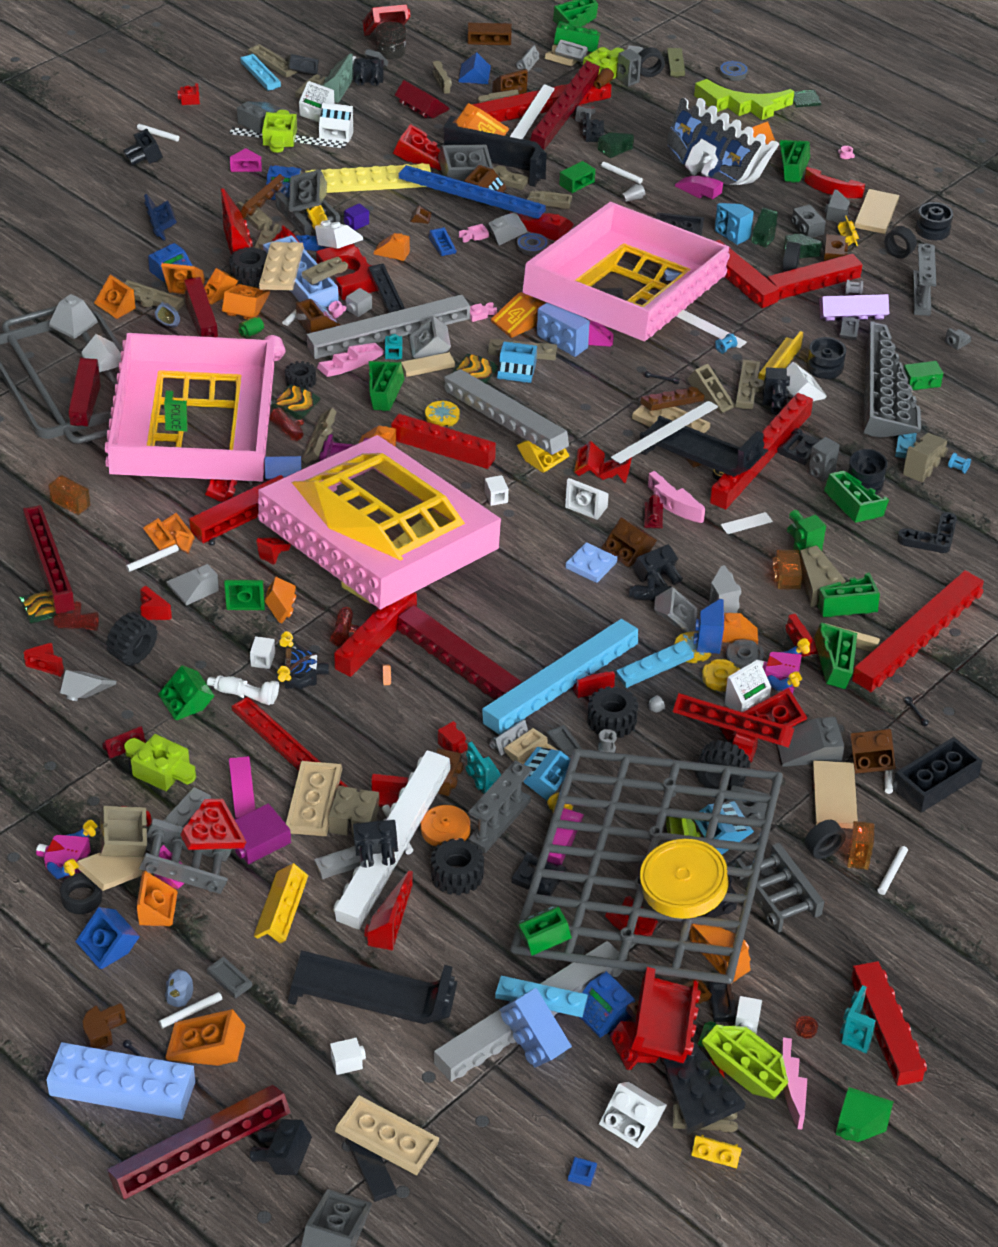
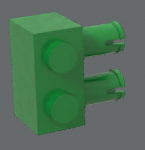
(806, 531)

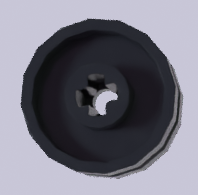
(934, 221)
(826, 357)

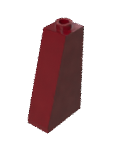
(199, 308)
(85, 392)

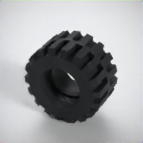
(247, 265)
(131, 638)
(612, 710)
(722, 754)
(457, 854)

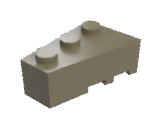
(924, 456)
(817, 572)

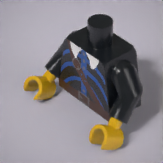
(300, 665)

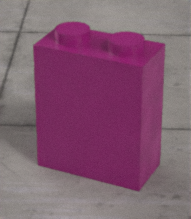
(263, 833)

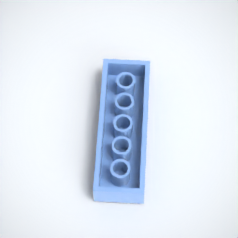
(322, 292)
(121, 1080)

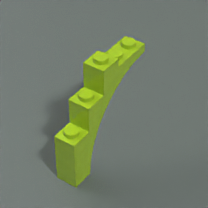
(742, 103)

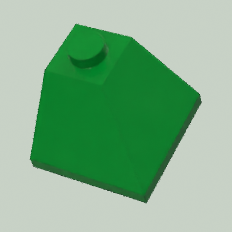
(244, 595)
(863, 1115)

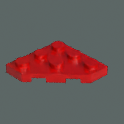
(212, 828)

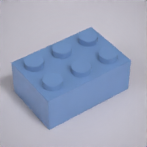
(563, 328)
(535, 1028)

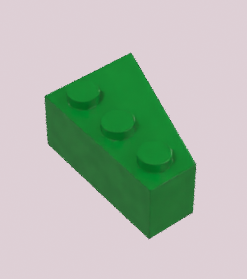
(576, 12)
(577, 35)
(794, 158)
(385, 383)
(854, 498)
(849, 598)
(836, 653)

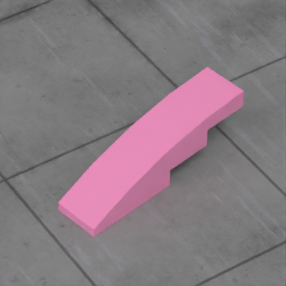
(353, 359)
(796, 1088)

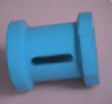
(726, 343)
(963, 467)

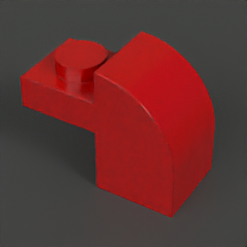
(747, 743)

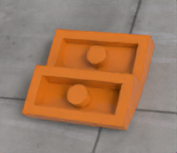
(164, 532)

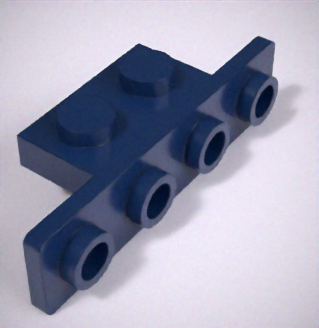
(161, 216)

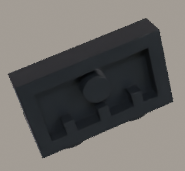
(592, 129)

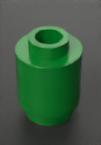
(251, 327)

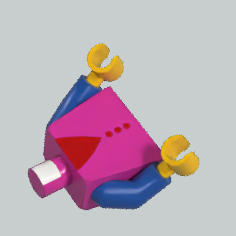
(784, 667)
(66, 850)

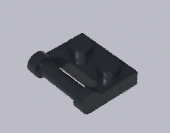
(802, 451)
(525, 873)

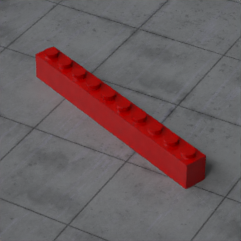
(517, 105)
(774, 435)
(917, 631)

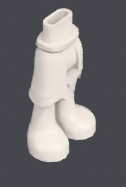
(266, 694)

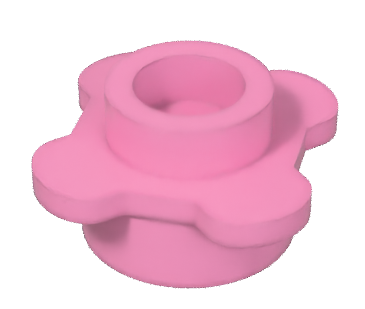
(846, 152)
(336, 308)

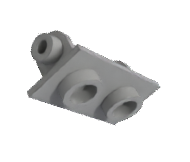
(529, 59)
(508, 736)

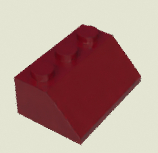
(420, 100)

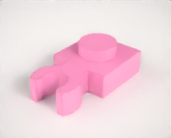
(475, 232)
(480, 312)

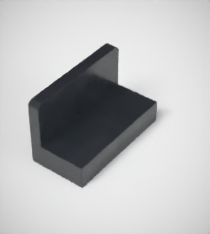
(302, 64)

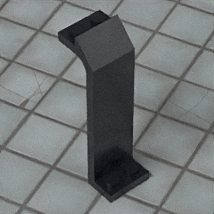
(502, 149)
(708, 449)
(373, 988)

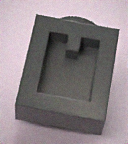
(582, 110)
(849, 328)
(957, 338)

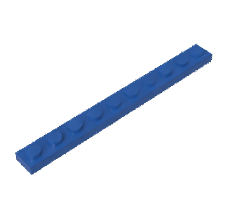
(472, 192)

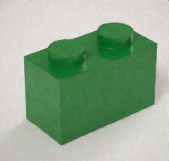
(577, 177)
(924, 375)

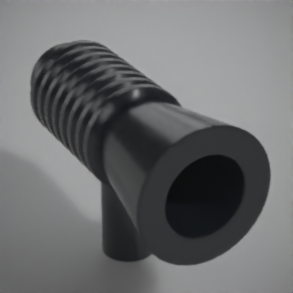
(647, 592)

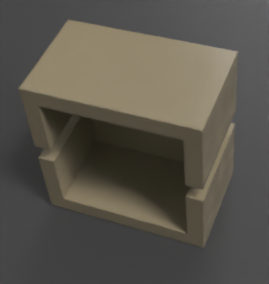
(352, 805)
(123, 831)

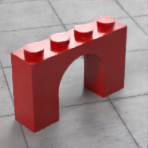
(349, 283)

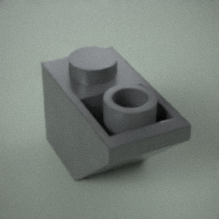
(837, 207)

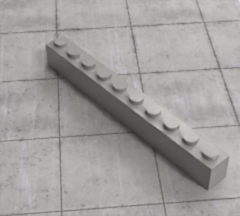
(374, 329)
(506, 411)
(492, 1033)

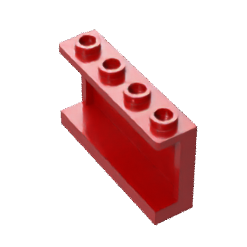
(385, 14)
(665, 1018)

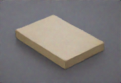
(110, 870)

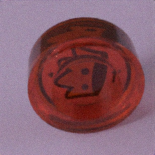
(806, 1027)

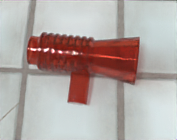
(289, 426)
(77, 620)
(343, 626)

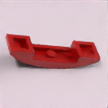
(826, 184)

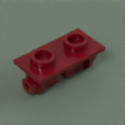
(653, 513)
(116, 745)

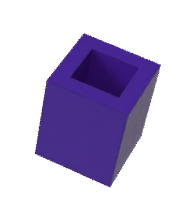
(356, 216)

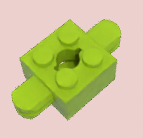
(605, 59)
(279, 130)
(160, 762)

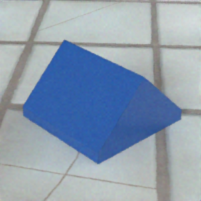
(475, 70)

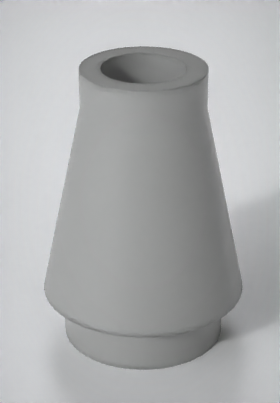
(634, 193)

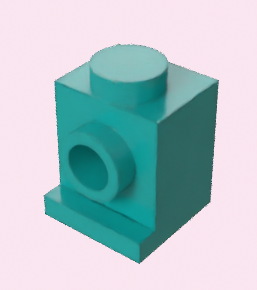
(393, 342)

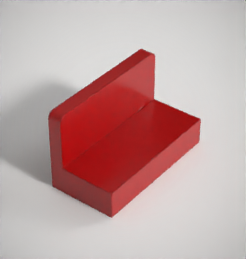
(589, 458)
(591, 684)
(388, 788)

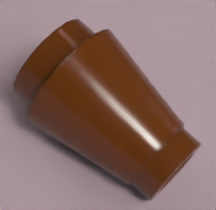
(604, 77)

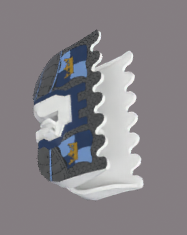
(716, 146)

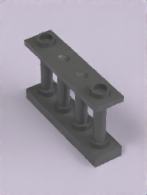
(298, 219)
(924, 279)
(500, 806)
(170, 834)
(799, 886)

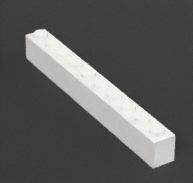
(408, 813)

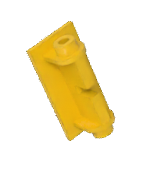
(316, 215)
(845, 229)
(716, 1151)

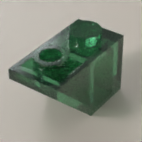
(615, 144)
(765, 227)
(809, 246)

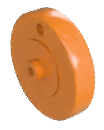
(445, 823)

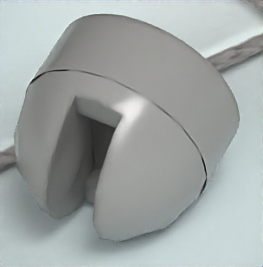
(656, 704)

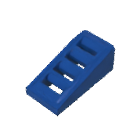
(439, 233)

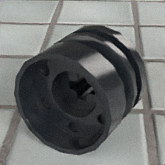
(869, 468)

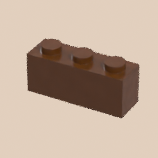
(489, 33)

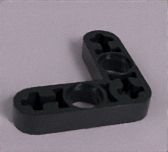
(906, 535)

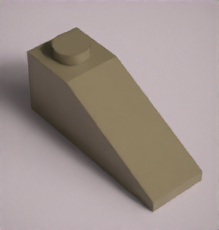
(710, 386)

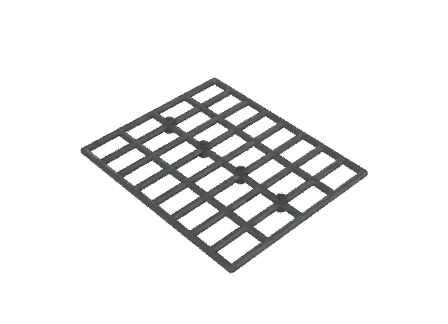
(657, 837)

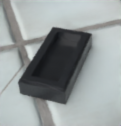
(722, 1002)

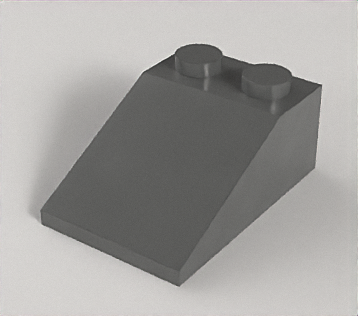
(253, 114)
(462, 160)
(307, 190)
(812, 742)
(336, 1221)

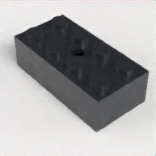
(937, 774)

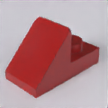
(612, 468)
(270, 548)
(154, 606)
(43, 659)

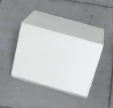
(104, 351)

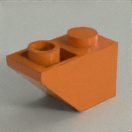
(218, 284)
(280, 598)

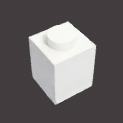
(496, 490)
(262, 652)
(748, 1013)
(347, 1056)

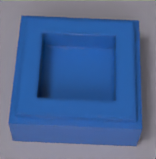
(582, 1171)

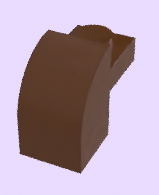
(98, 1025)

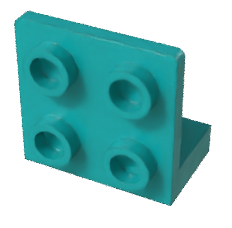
(481, 769)
(857, 1028)

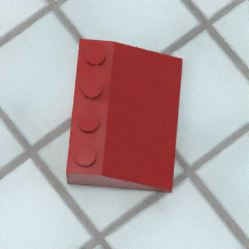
(234, 226)

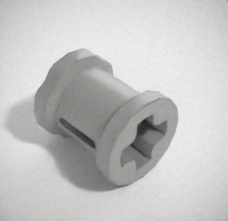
(854, 287)
(607, 740)

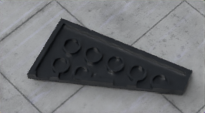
(701, 1091)

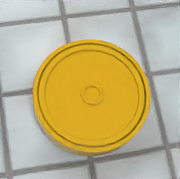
(684, 878)

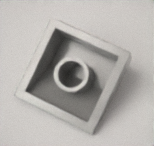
(430, 339)

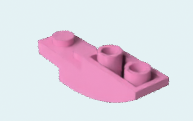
(674, 500)

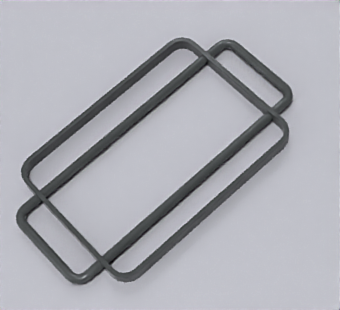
(63, 428)

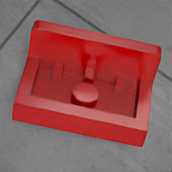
(221, 489)
(798, 631)
(644, 925)
(622, 1040)

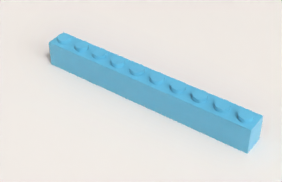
(559, 676)

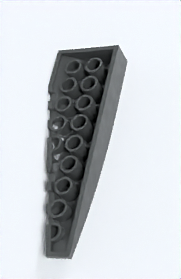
(887, 396)

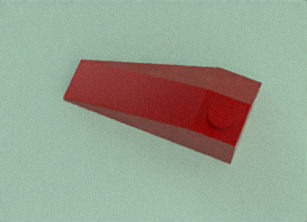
(417, 148)
(548, 225)
(779, 708)
(387, 919)

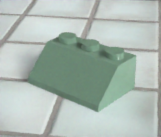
(340, 77)

